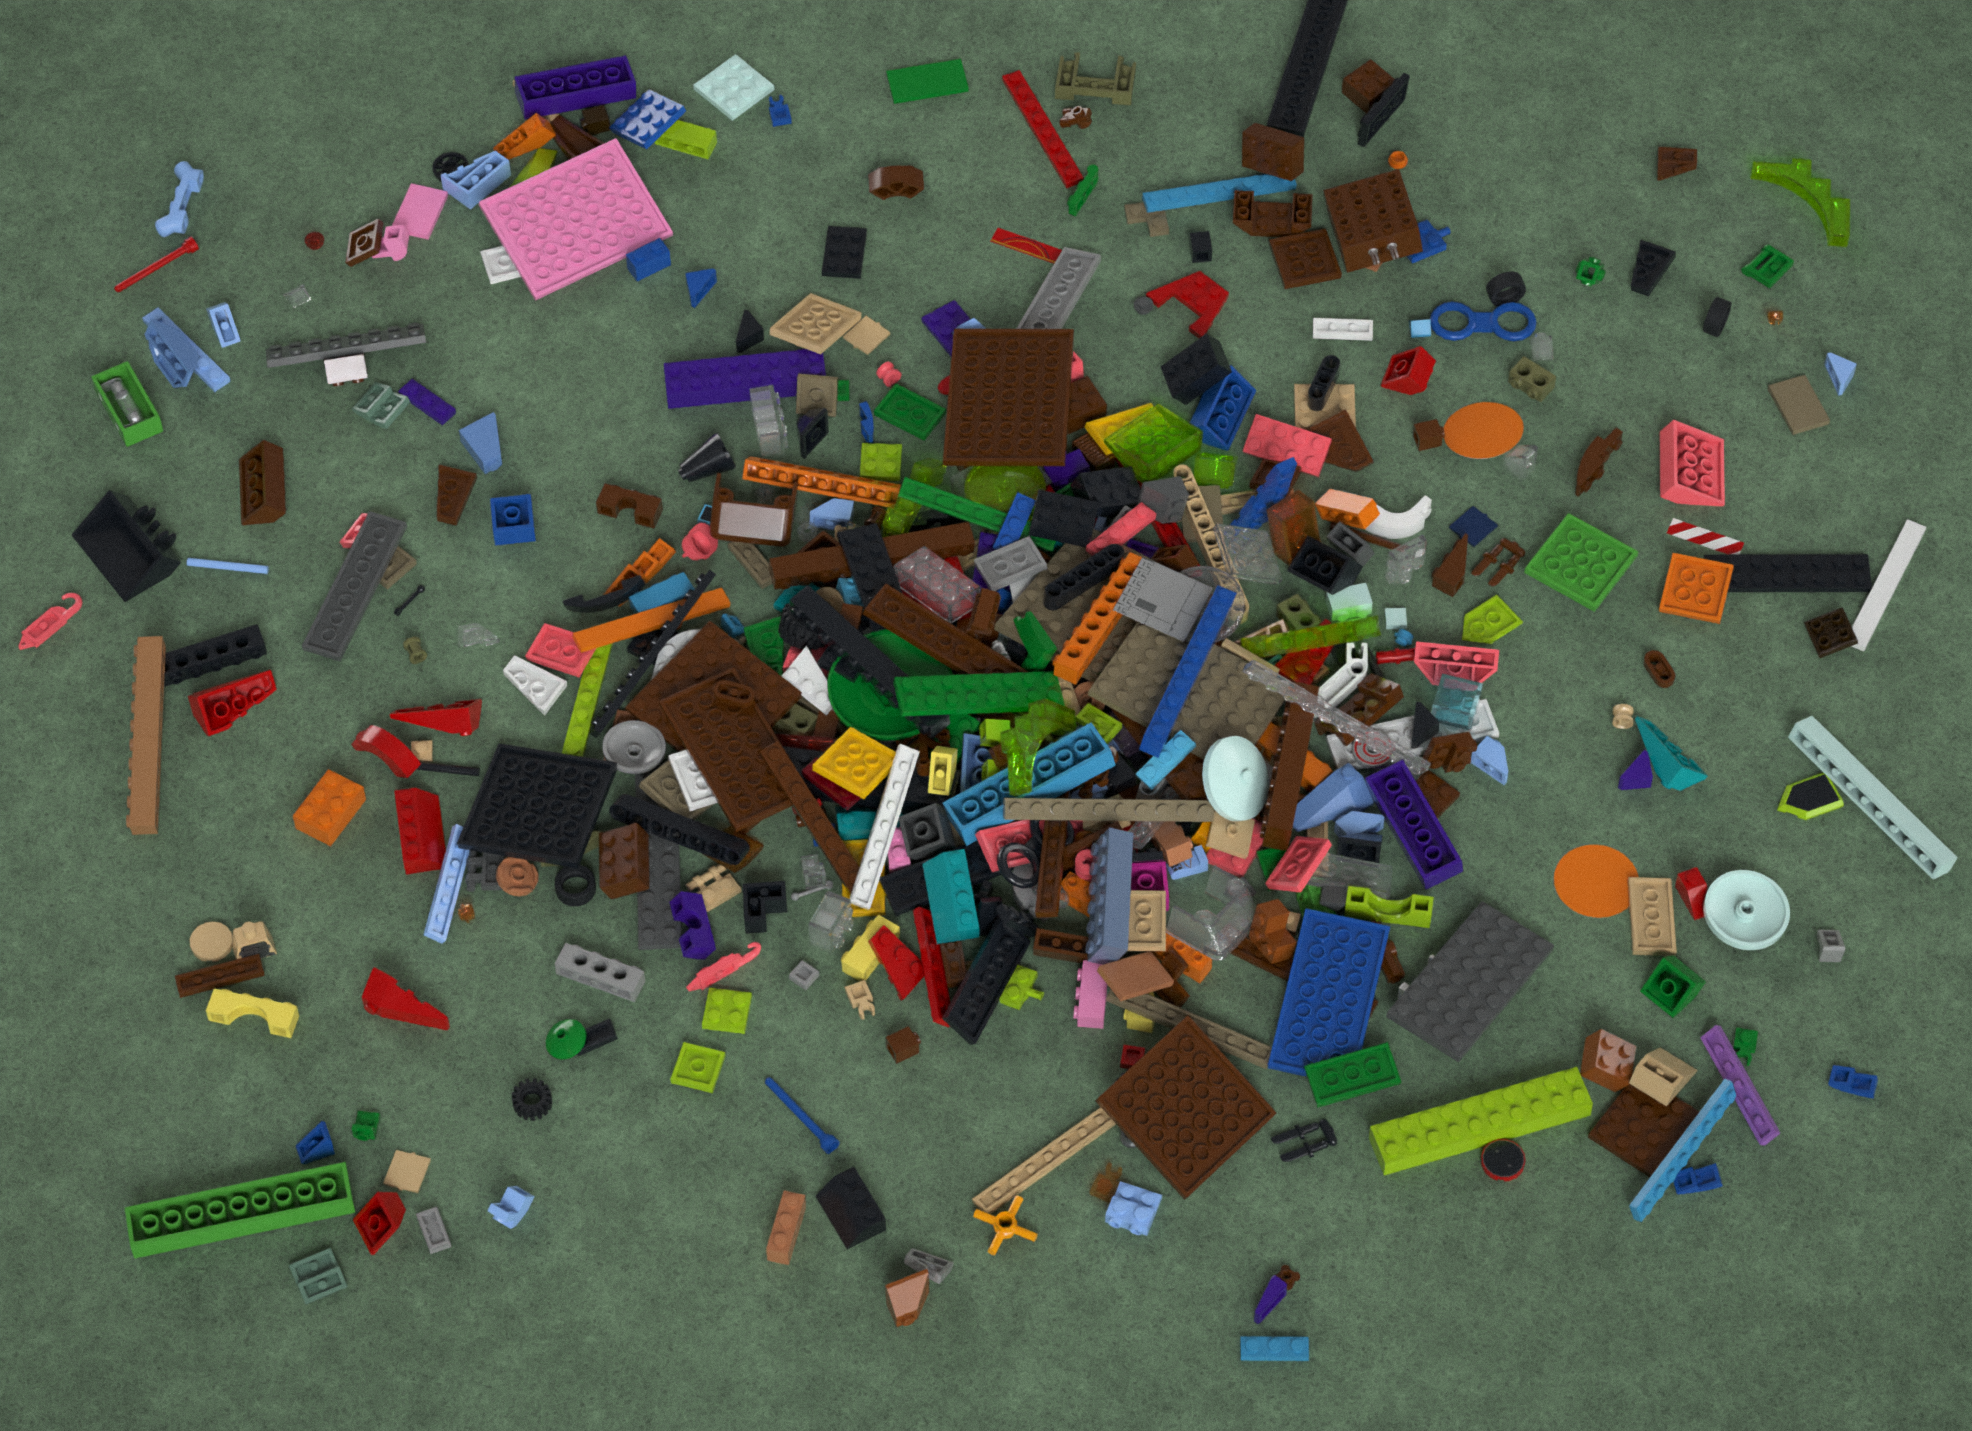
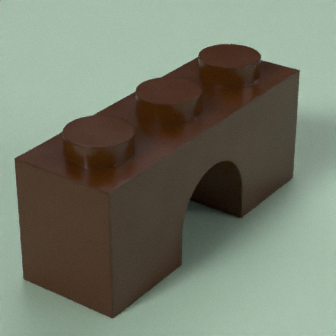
(614, 499)

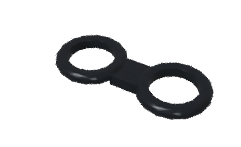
(1032, 850)

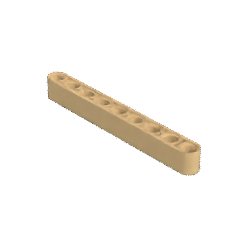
(1203, 518)

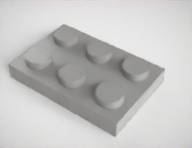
(1010, 564)

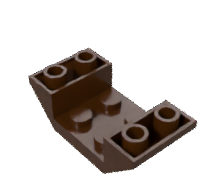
(1272, 218)

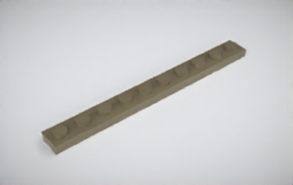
(1107, 809)

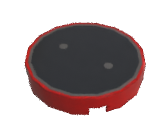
(1503, 1160)

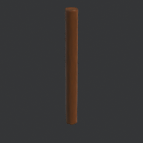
(1372, 539)

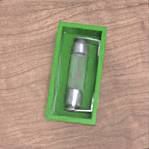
(127, 404)

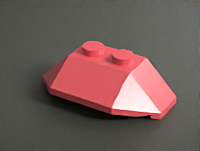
(1454, 660)

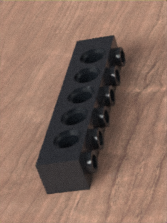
(211, 650)

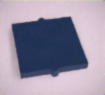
(1474, 524)

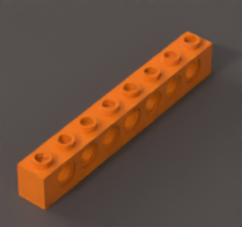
(820, 481)
(1095, 625)
(1198, 963)

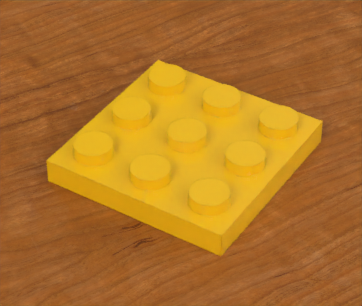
(856, 763)

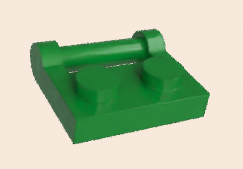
(1772, 269)

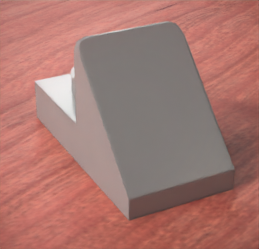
(1831, 945)

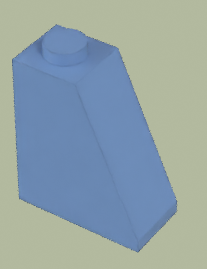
(483, 443)

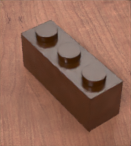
(1060, 946)

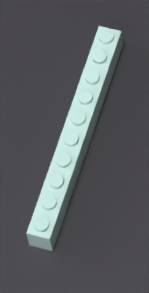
(1872, 797)

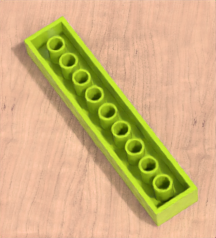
(1480, 1120)

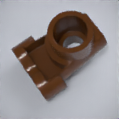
(1076, 115)

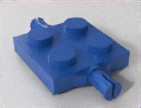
(1431, 241)

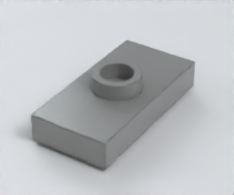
(433, 1230)

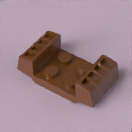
(984, 617)

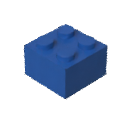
(512, 519)

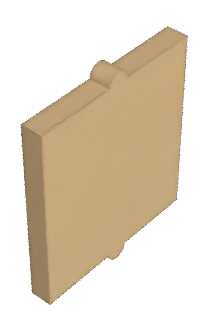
(866, 335)
(407, 1171)

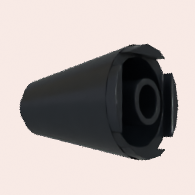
(707, 460)

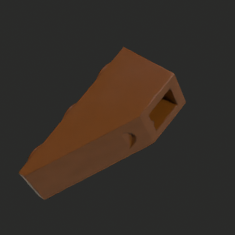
(1451, 573)

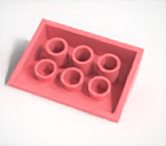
(1691, 466)

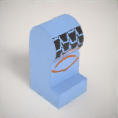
(1191, 866)

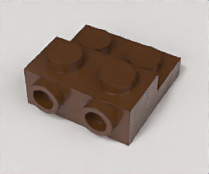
(1450, 751)

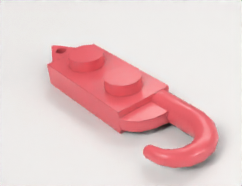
(49, 623)
(722, 968)

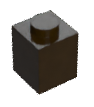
(595, 120)

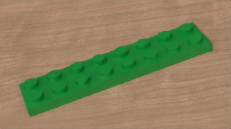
(975, 693)

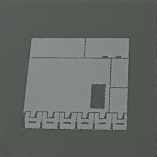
(1163, 599)

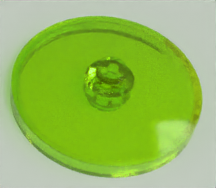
(999, 485)

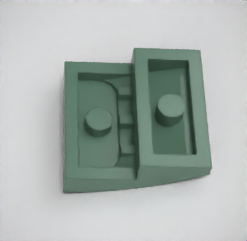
(381, 405)
(318, 1276)

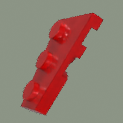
(900, 963)

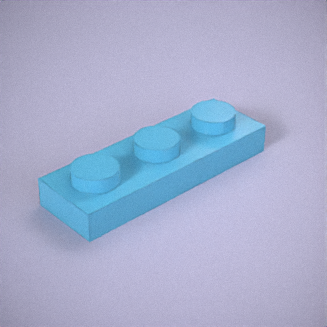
(1169, 758)

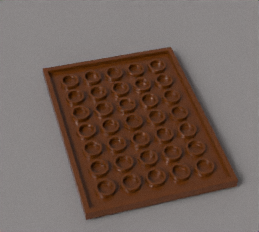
(1009, 397)

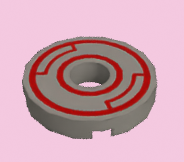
(1367, 759)

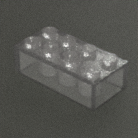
(936, 584)

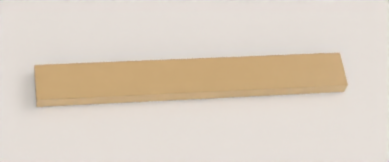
(1043, 1161)

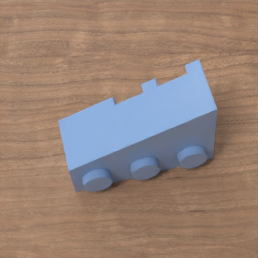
(477, 180)

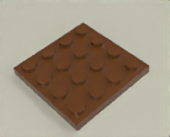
(1642, 1128)

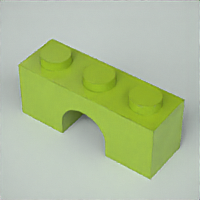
(991, 737)

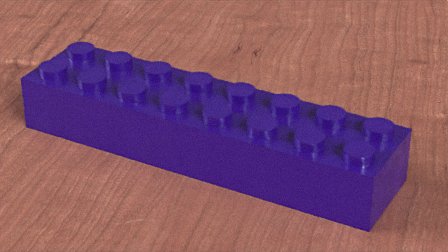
(731, 377)

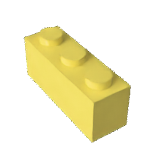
(861, 959)

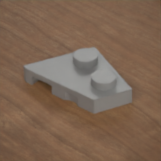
(936, 1266)

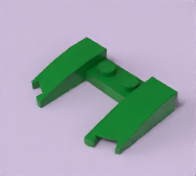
(1036, 641)

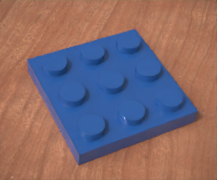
(647, 119)

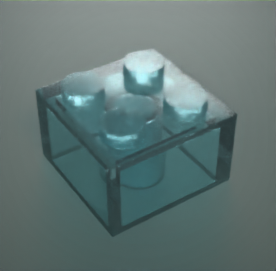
(1457, 701)

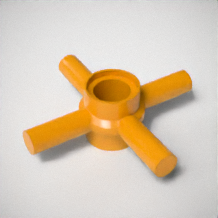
(1005, 1232)

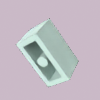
(1349, 603)

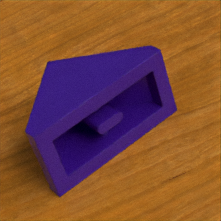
(1638, 774)

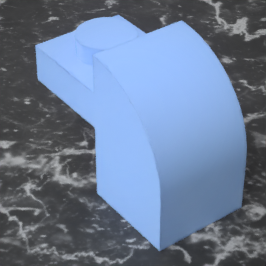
(512, 1206)

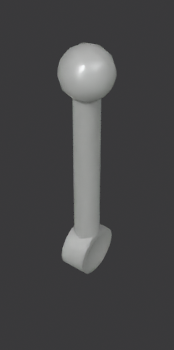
(795, 896)

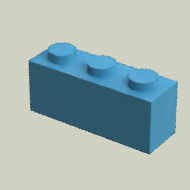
(660, 593)

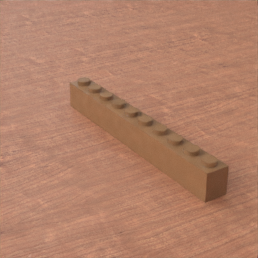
(146, 735)

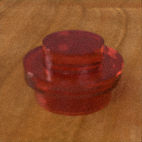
(314, 240)

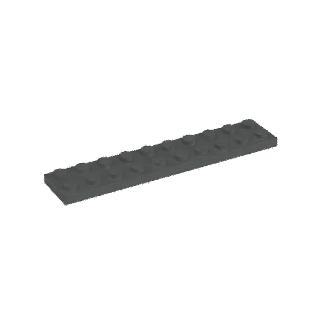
(655, 916)

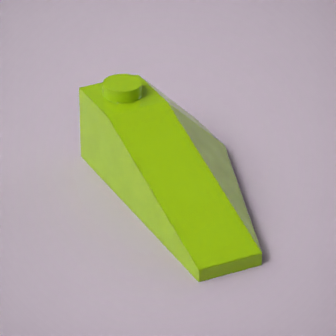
(541, 161)

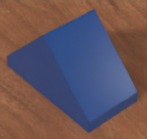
(699, 284)
(315, 1145)

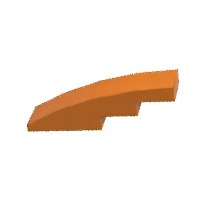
(646, 565)

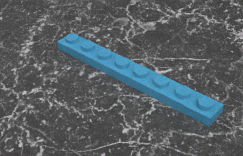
(1214, 192)
(1682, 1150)

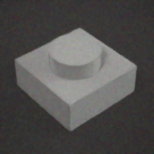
(804, 975)

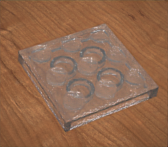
(1247, 554)

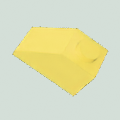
(942, 770)

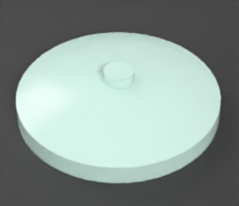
(1235, 778)
(1746, 910)

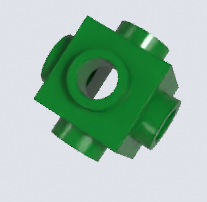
(1583, 271)

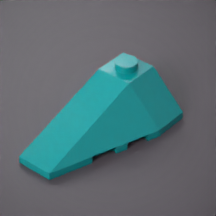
(1668, 763)
(856, 822)

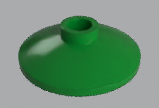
(570, 1044)

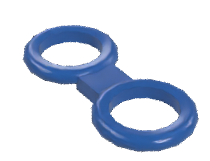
(1483, 321)

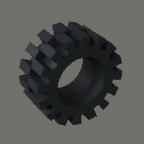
(532, 1110)

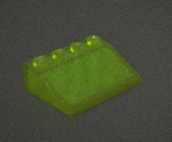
(1155, 443)

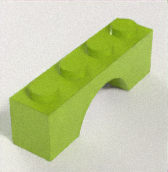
(1367, 906)

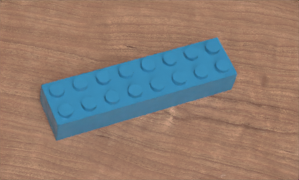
(1054, 772)

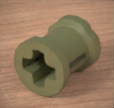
(415, 650)

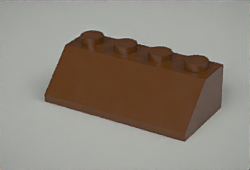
(262, 484)

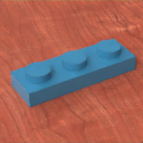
(1274, 1348)

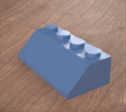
(972, 759)

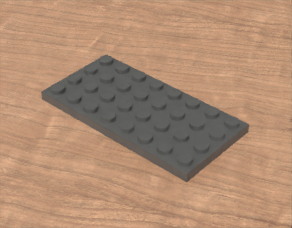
(1470, 981)

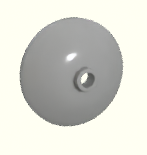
(634, 739)

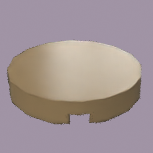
(211, 941)

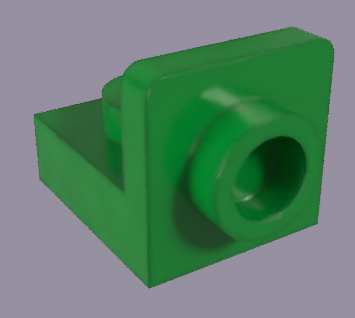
(366, 1125)

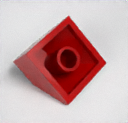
(379, 1219)

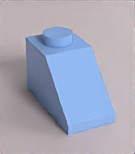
(223, 324)
(833, 513)
(1491, 759)
(1358, 822)

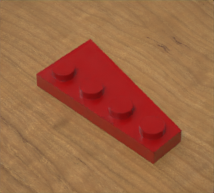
(1304, 664)

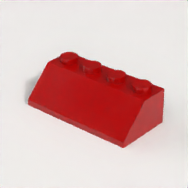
(420, 830)

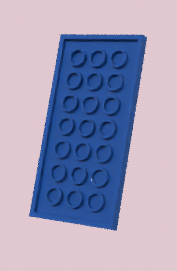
(1328, 990)

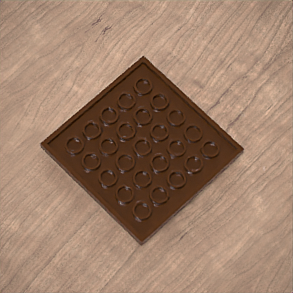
(701, 658)
(1185, 1107)

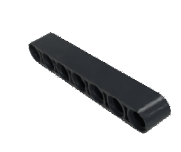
(679, 829)

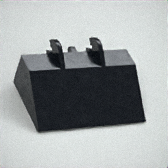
(126, 545)

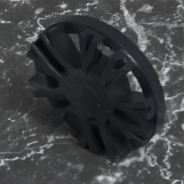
(448, 166)

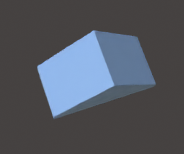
(1840, 371)

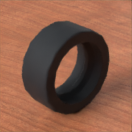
(1503, 281)
(1717, 316)
(579, 898)

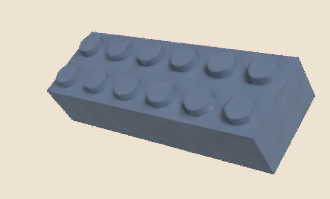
(1109, 896)

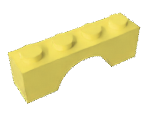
(227, 1006)

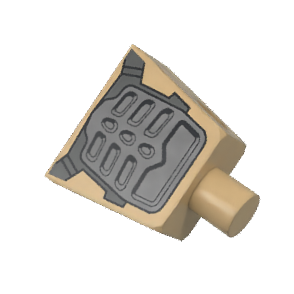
(252, 940)

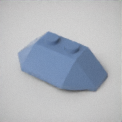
(171, 353)

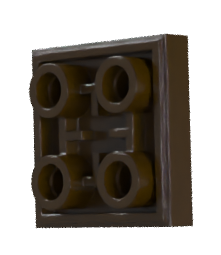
(1831, 632)

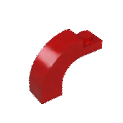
(389, 749)

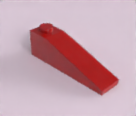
(224, 703)
(455, 718)
(391, 1002)

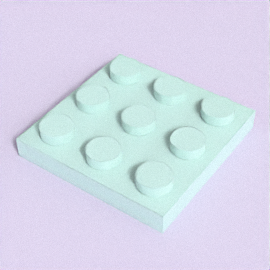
(733, 87)

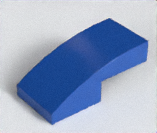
(867, 425)
(1849, 1081)
(1697, 1180)

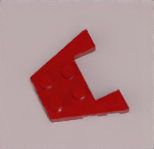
(1196, 293)

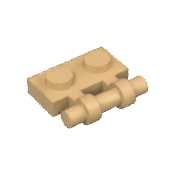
(717, 892)

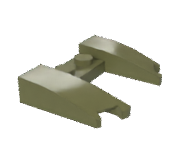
(1119, 89)

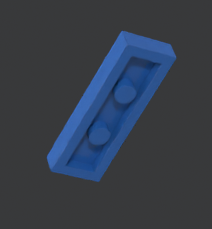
(1014, 521)

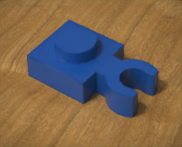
(779, 112)

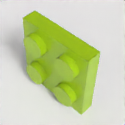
(881, 461)
(727, 1010)
(698, 1067)

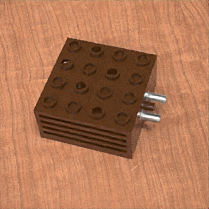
(1373, 220)

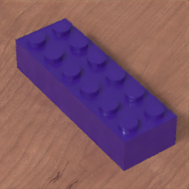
(575, 87)
(1414, 824)

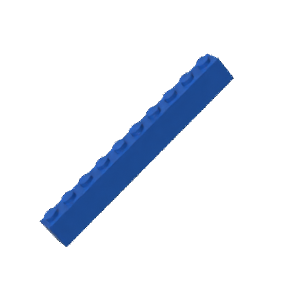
(1187, 671)

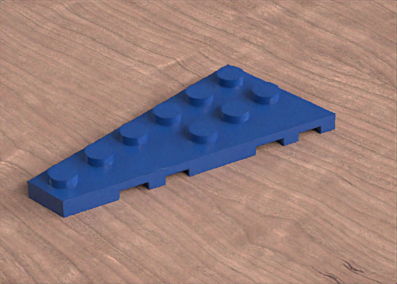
(1271, 492)

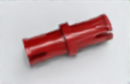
(1395, 656)

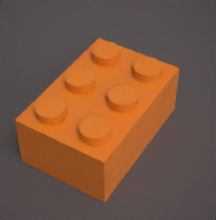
(329, 807)

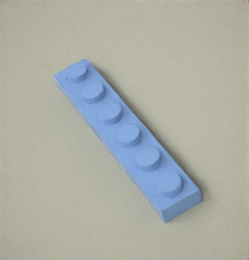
(205, 367)
(447, 888)

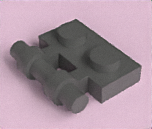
(487, 878)

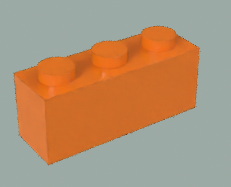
(1347, 508)

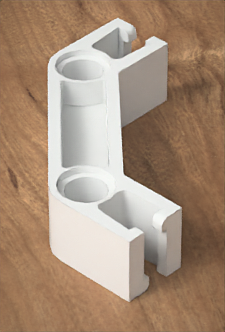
(1345, 680)

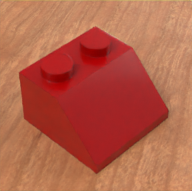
(1409, 371)

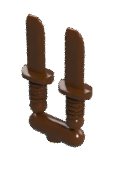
(1505, 567)

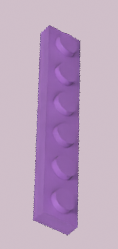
(1746, 1093)

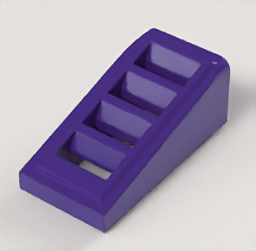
(1272, 1296)

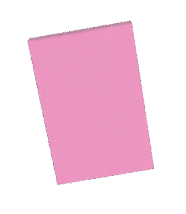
(421, 210)

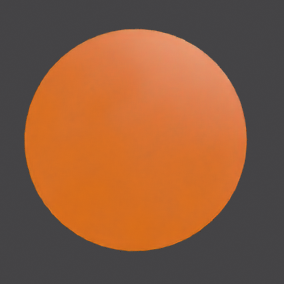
(1483, 430)
(1594, 880)

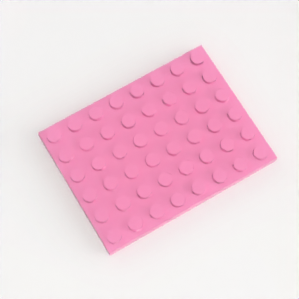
(575, 218)

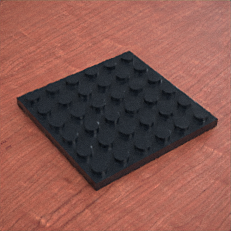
(537, 805)

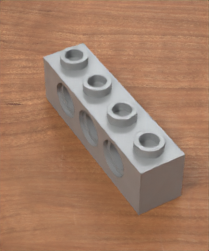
(607, 980)

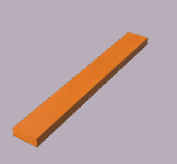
(646, 621)

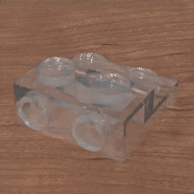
(1404, 559)

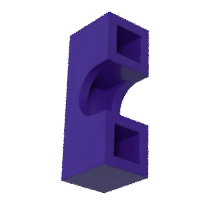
(691, 910)

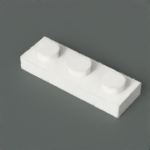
(1342, 329)

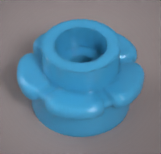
(1403, 637)

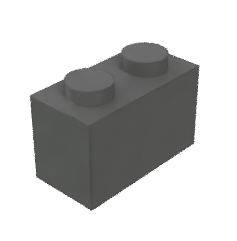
(1350, 544)

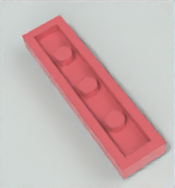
(1123, 529)

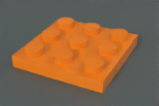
(1696, 588)

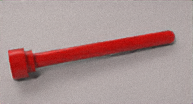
(188, 246)

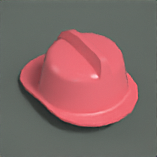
(699, 543)

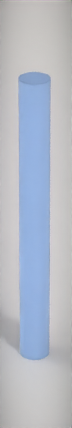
(227, 565)

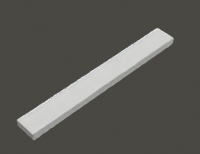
(1887, 582)
(884, 826)

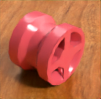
(888, 374)

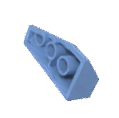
(1335, 796)

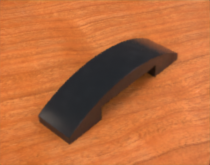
(606, 601)

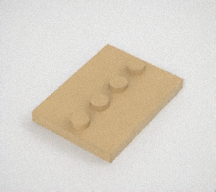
(815, 323)

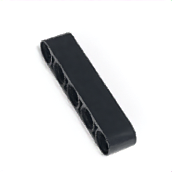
(1082, 577)

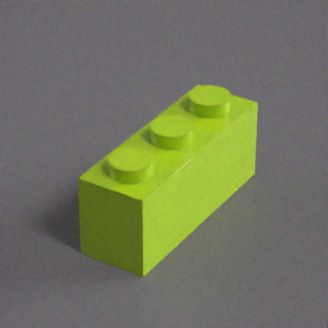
(689, 139)

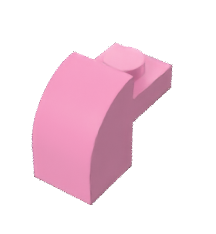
(394, 243)

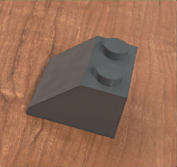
(1166, 498)

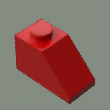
(1692, 890)

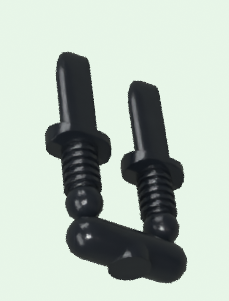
(1327, 1130)

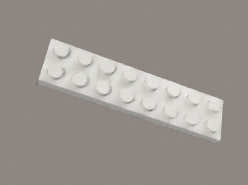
(1402, 730)

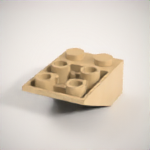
(1661, 1075)

